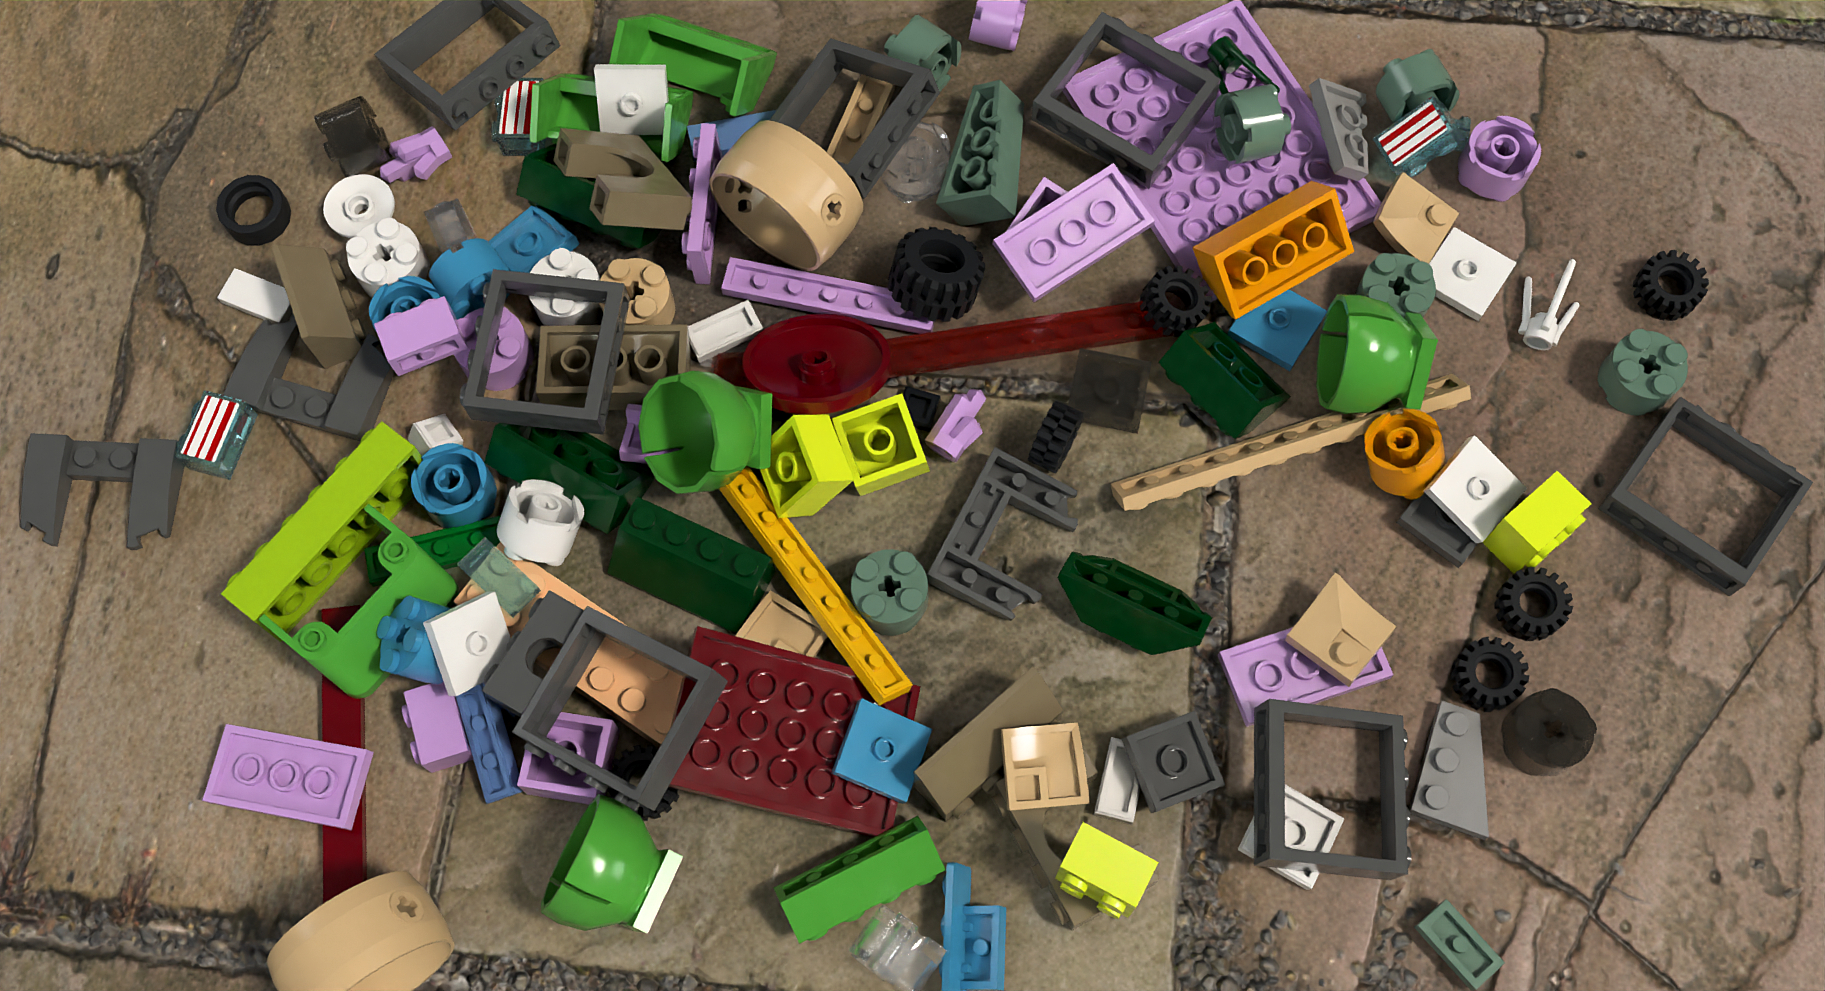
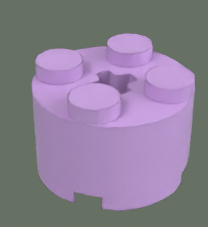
(998, 23)
(1498, 158)
(511, 354)

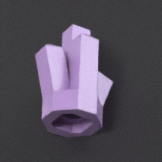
(415, 156)
(957, 425)

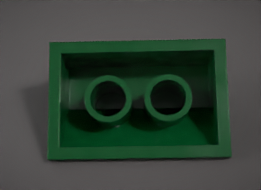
(1222, 379)

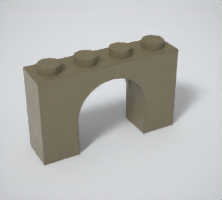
(630, 179)
(1030, 837)

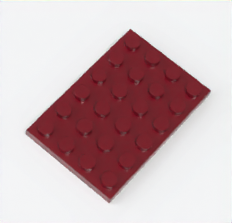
(780, 735)

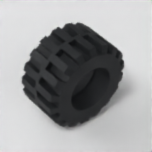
(936, 274)

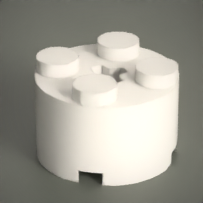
(384, 254)
(563, 311)
(539, 522)

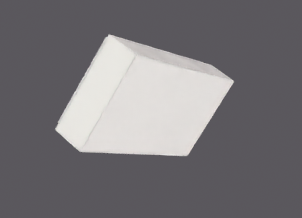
(256, 297)
(724, 331)
(1118, 786)

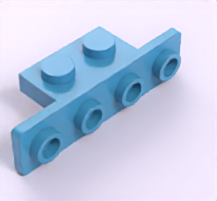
(971, 937)

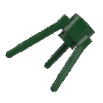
(1228, 58)

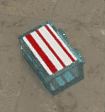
(514, 119)
(1419, 138)
(216, 435)

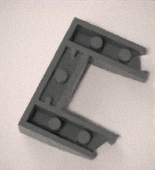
(347, 414)
(57, 460)
(957, 563)

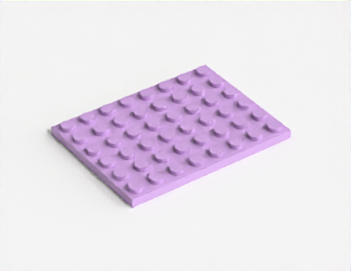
(1199, 187)

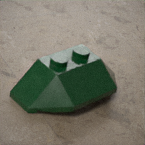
(1132, 605)

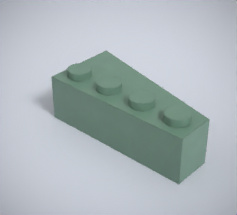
(985, 158)

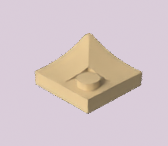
(1413, 219)
(783, 626)
(1340, 631)
(1044, 766)

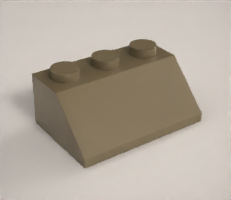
(320, 302)

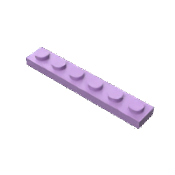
(819, 295)

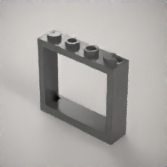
(488, 80)
(894, 125)
(1102, 142)
(594, 414)
(1678, 541)
(563, 679)
(1270, 791)

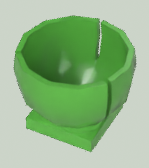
(1376, 360)
(713, 426)
(609, 871)

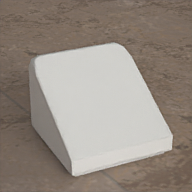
(432, 433)

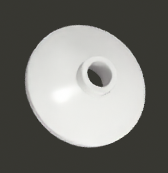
(352, 196)

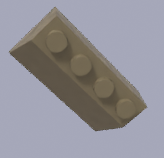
(644, 357)
(974, 755)

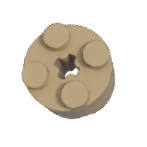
(647, 288)

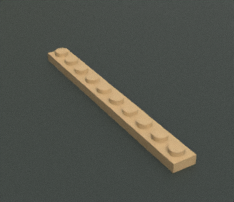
(1273, 448)

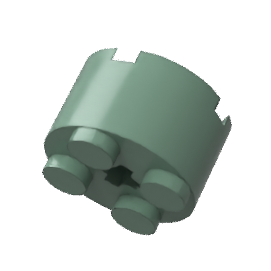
(927, 47)
(1414, 81)
(1251, 124)
(1400, 282)
(1643, 372)
(885, 571)

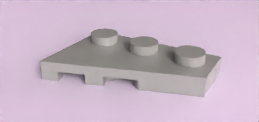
(1342, 127)
(1452, 773)

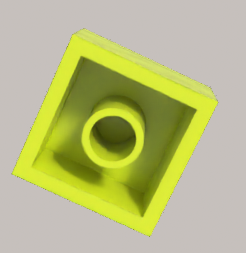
(880, 444)
(805, 466)
(1538, 524)
(1105, 872)

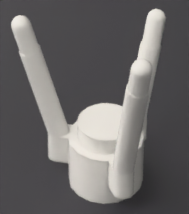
(1542, 331)

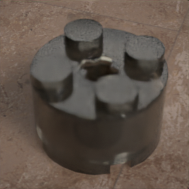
(354, 137)
(1569, 731)

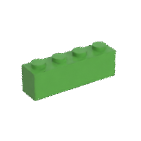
(859, 880)

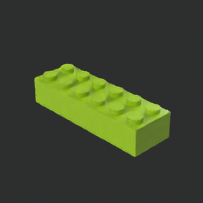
(326, 532)

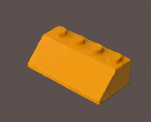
(1275, 248)

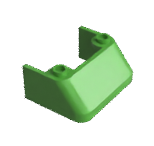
(696, 58)
(571, 103)
(353, 653)

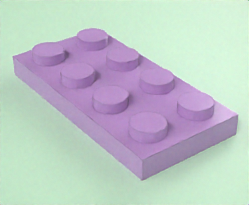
(1073, 232)
(700, 239)
(1278, 671)
(288, 776)

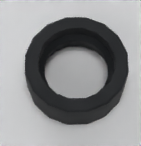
(245, 188)

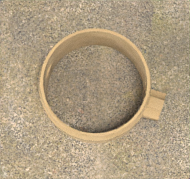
(787, 194)
(365, 939)

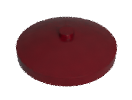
(817, 363)

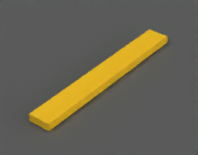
(817, 589)

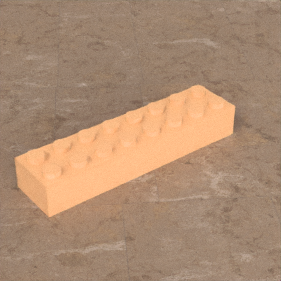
(617, 678)

